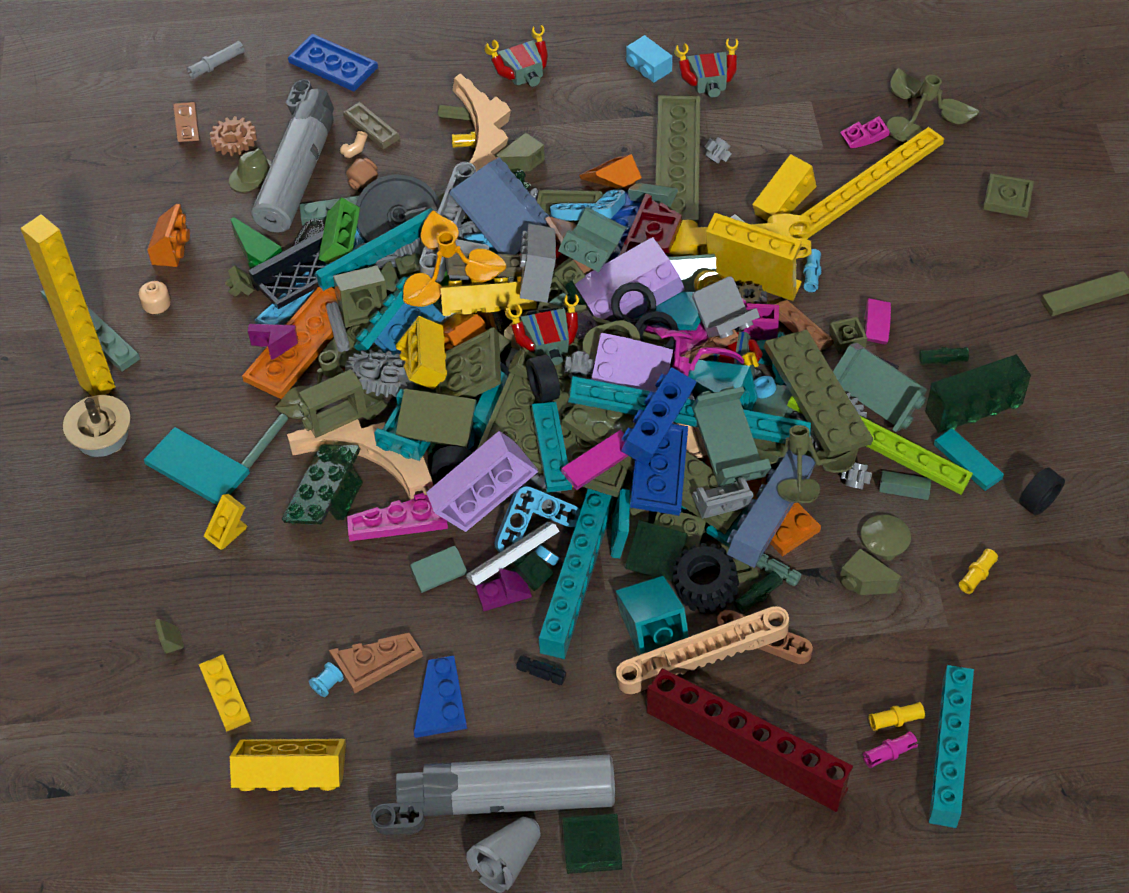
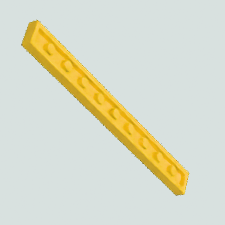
(871, 180)

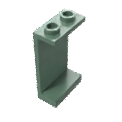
(592, 239)
(879, 386)
(728, 436)

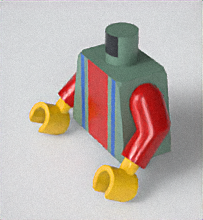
(522, 62)
(708, 71)
(546, 331)
(745, 347)

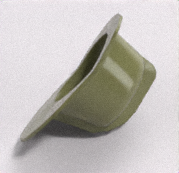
(250, 172)
(618, 328)

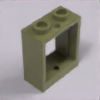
(326, 393)

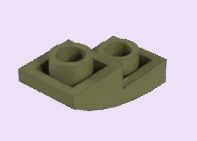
(563, 274)

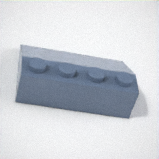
(499, 206)

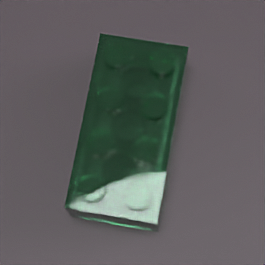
(977, 393)

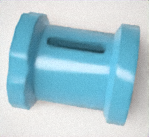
(326, 679)

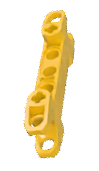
(692, 239)

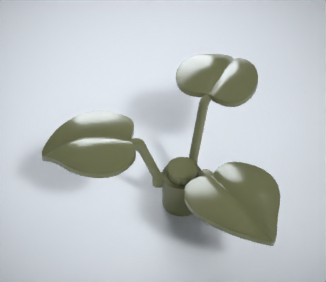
(907, 86)
(330, 363)
(799, 443)

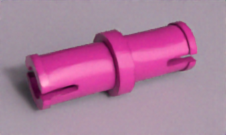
(890, 749)

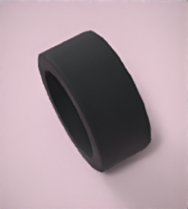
(632, 286)
(657, 317)
(543, 378)
(447, 456)
(1042, 491)

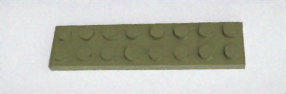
(679, 151)
(599, 424)

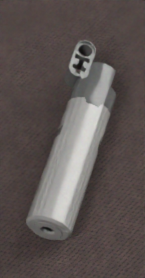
(295, 157)
(498, 787)

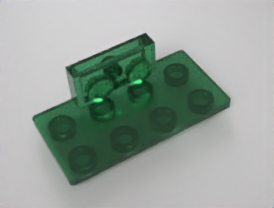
(326, 486)

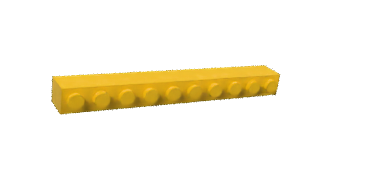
(68, 305)

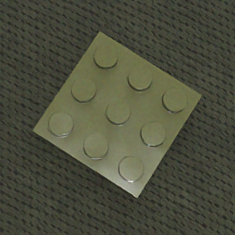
(472, 366)

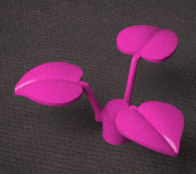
(682, 363)

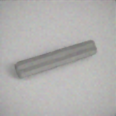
(337, 327)

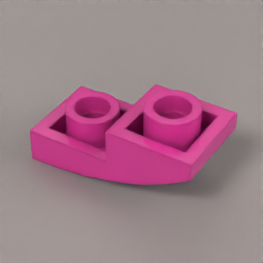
(866, 134)
(877, 321)

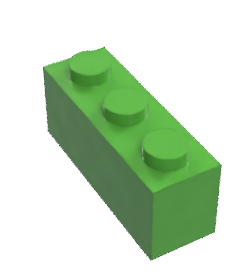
(339, 231)

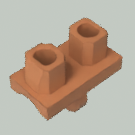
(186, 121)

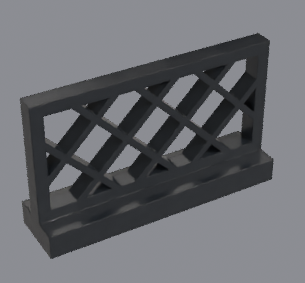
(283, 264)

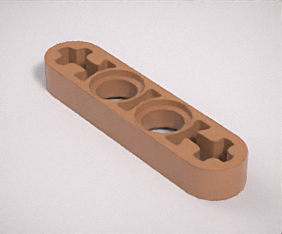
(780, 651)

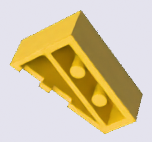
(786, 189)
(424, 352)

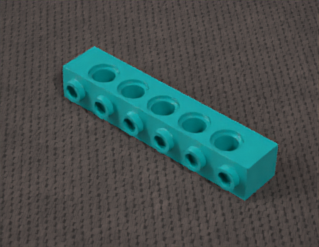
(951, 747)

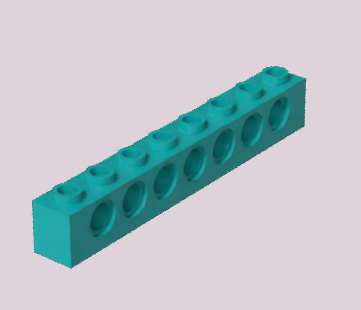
(575, 574)

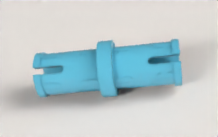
(812, 271)

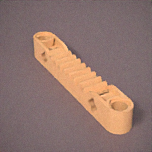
(704, 648)

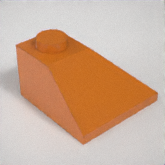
(614, 173)

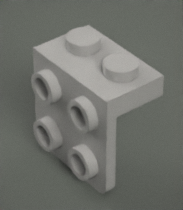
(723, 308)

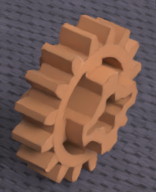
(233, 136)

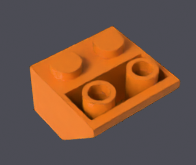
(169, 238)

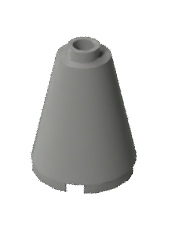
(504, 853)

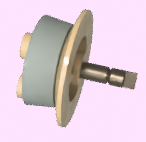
(97, 425)

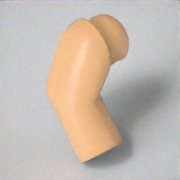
(357, 147)

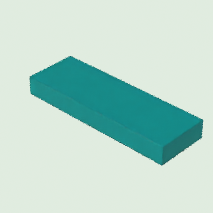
(969, 458)

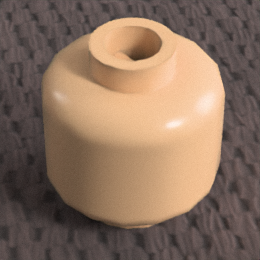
(154, 297)

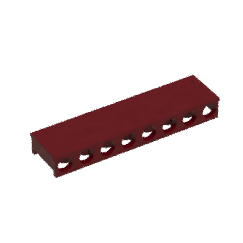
(745, 742)

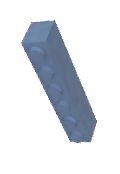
(766, 512)

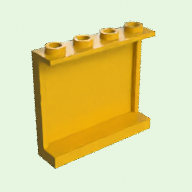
(754, 255)

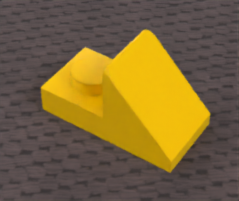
(225, 522)

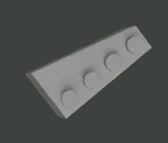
(537, 262)

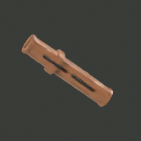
(711, 342)

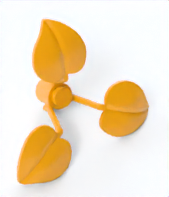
(442, 234)

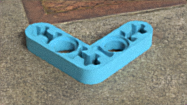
(607, 205)
(532, 506)

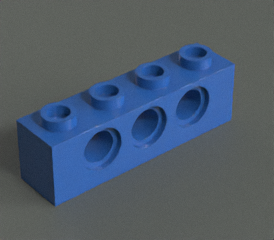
(642, 446)

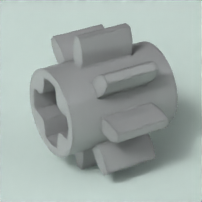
(718, 150)
(579, 365)
(857, 476)

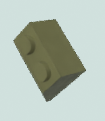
(359, 294)

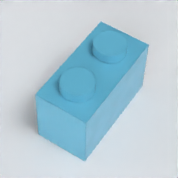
(649, 58)

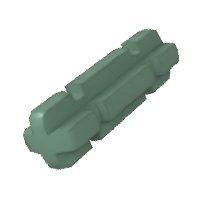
(792, 577)

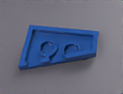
(441, 700)

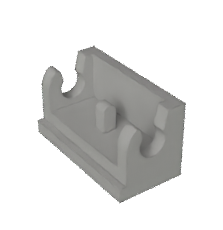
(723, 498)

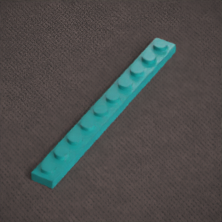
(630, 400)

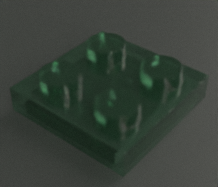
(655, 550)
(592, 843)

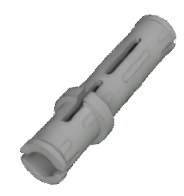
(208, 64)

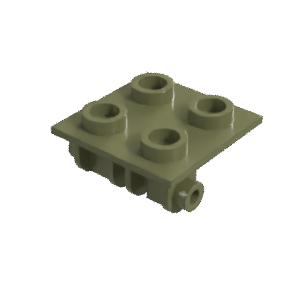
(685, 523)

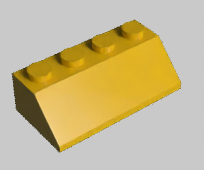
(287, 764)

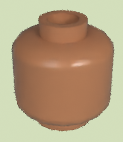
(361, 173)

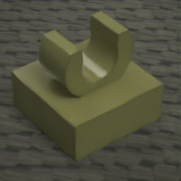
(239, 282)

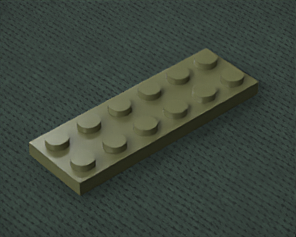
(818, 393)

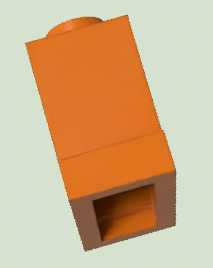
(461, 329)

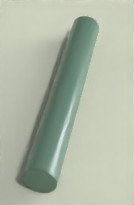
(265, 440)

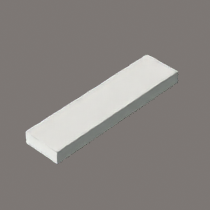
(512, 553)

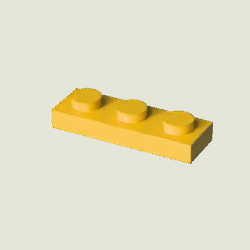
(224, 693)

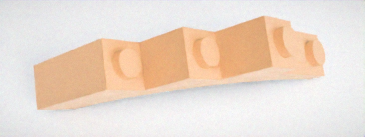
(487, 119)
(409, 472)

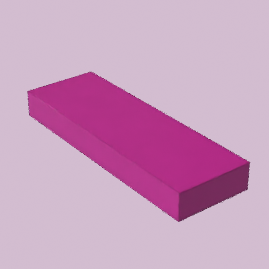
(595, 461)

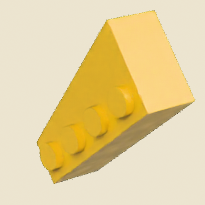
(483, 296)

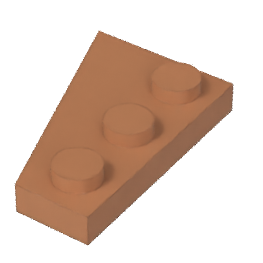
(375, 661)

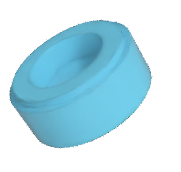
(765, 386)
(547, 555)

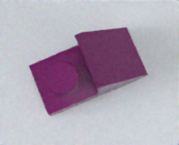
(277, 337)
(503, 591)

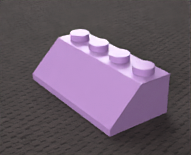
(481, 482)

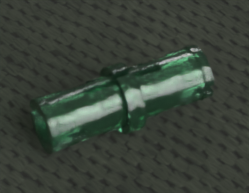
(928, 356)
(758, 592)

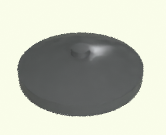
(387, 200)

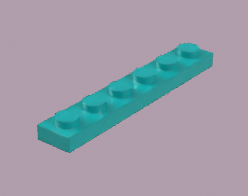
(373, 250)

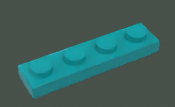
(380, 319)
(551, 446)

